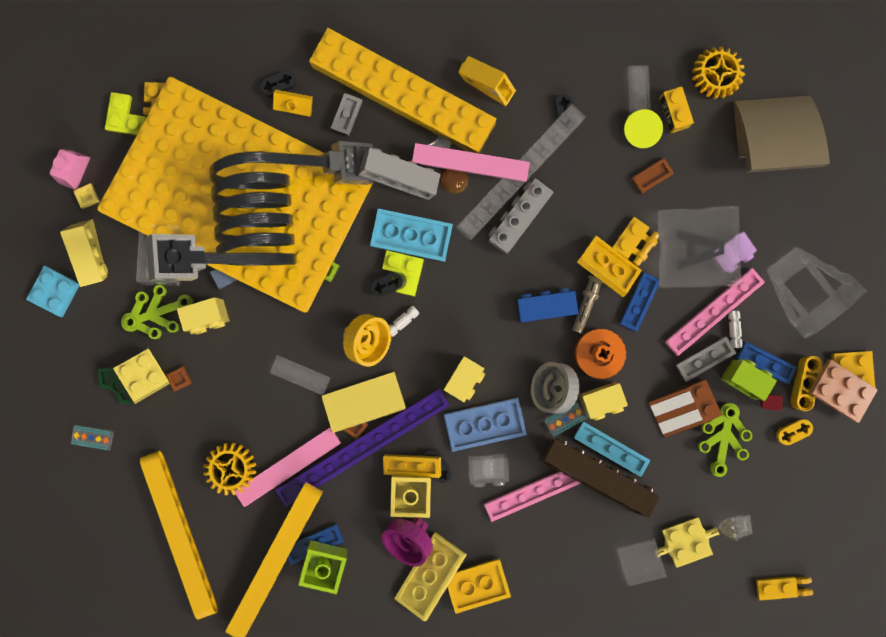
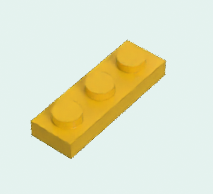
(412, 465)

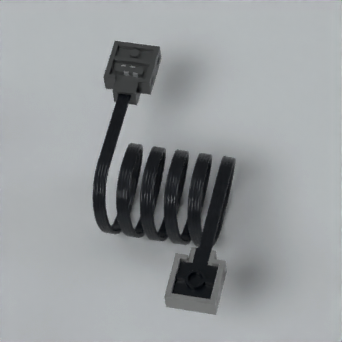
(179, 259)

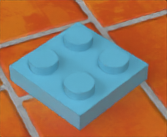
(53, 291)

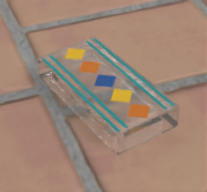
(560, 422)
(92, 437)

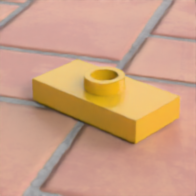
(292, 103)

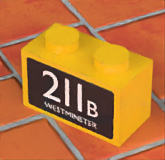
(676, 110)

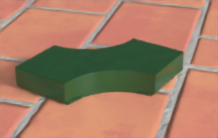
(108, 379)

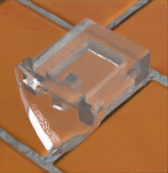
(736, 526)

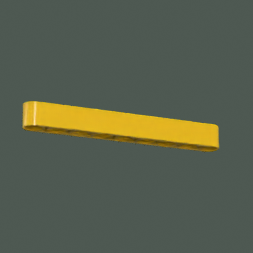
(178, 535)
(274, 561)

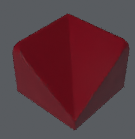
(773, 402)

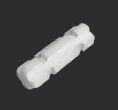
(403, 320)
(735, 329)

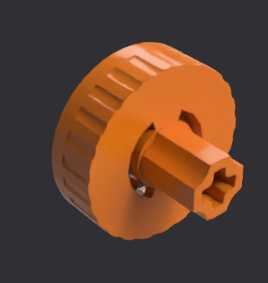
(614, 354)

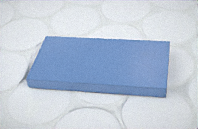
(485, 424)

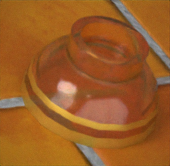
(454, 181)

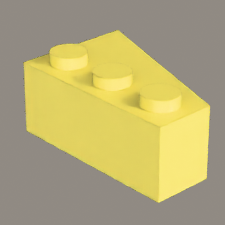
(84, 252)

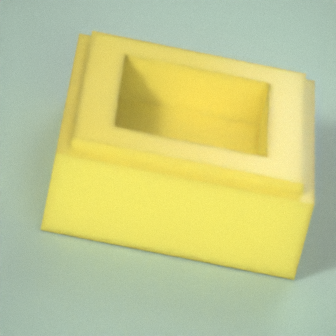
(86, 196)

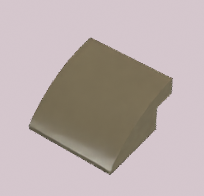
(780, 134)

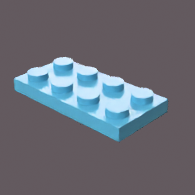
(411, 235)

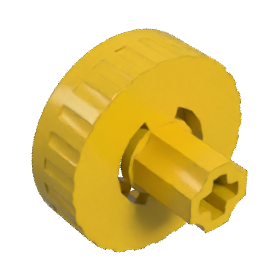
(364, 346)

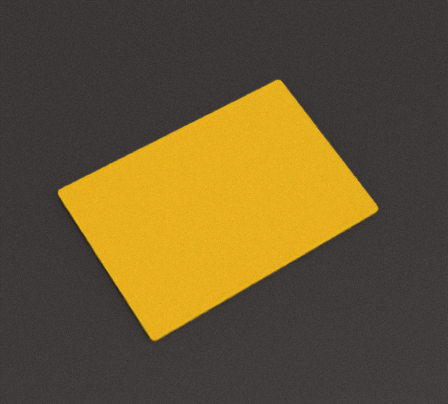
(170, 184)

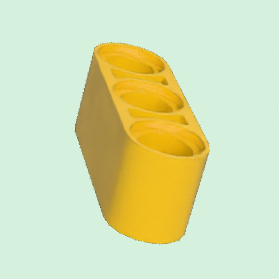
(798, 389)

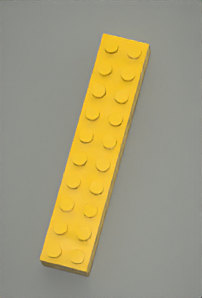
(402, 91)

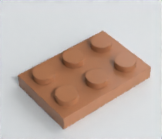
(843, 391)

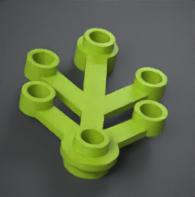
(153, 313)
(725, 436)

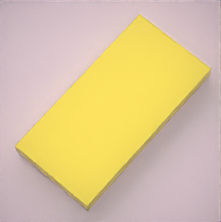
(363, 402)
(428, 582)

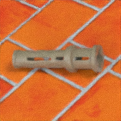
(590, 294)

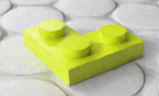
(118, 116)
(405, 264)

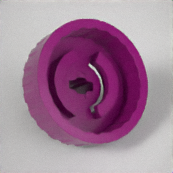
(408, 541)

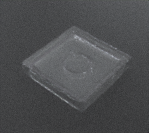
(642, 562)

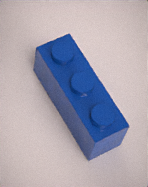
(547, 305)

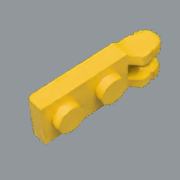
(782, 587)

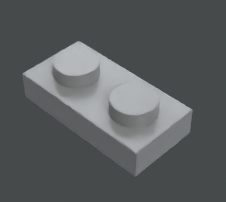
(346, 114)

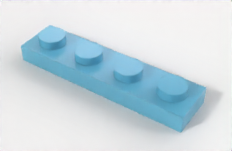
(611, 449)

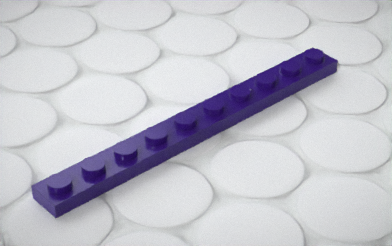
(364, 446)

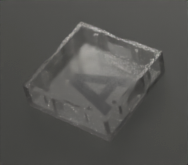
(699, 247)

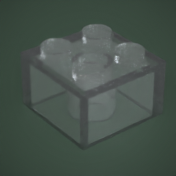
(488, 470)

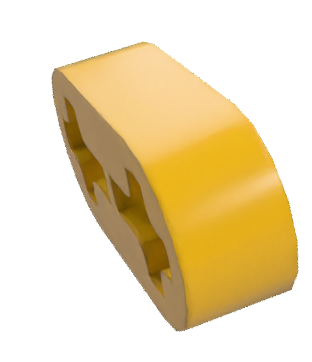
(796, 435)

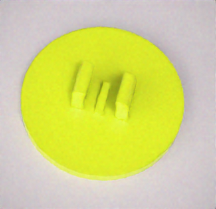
(643, 128)

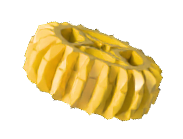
(733, 72)
(222, 465)

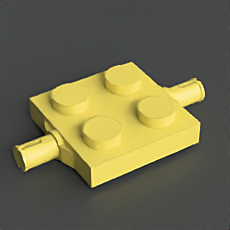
(687, 542)

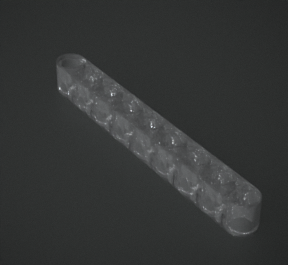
(506, 188)

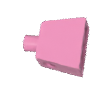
(69, 168)

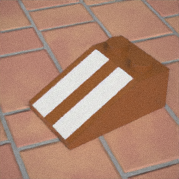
(685, 408)

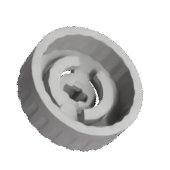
(564, 388)

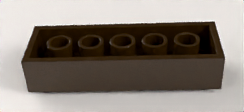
(598, 477)

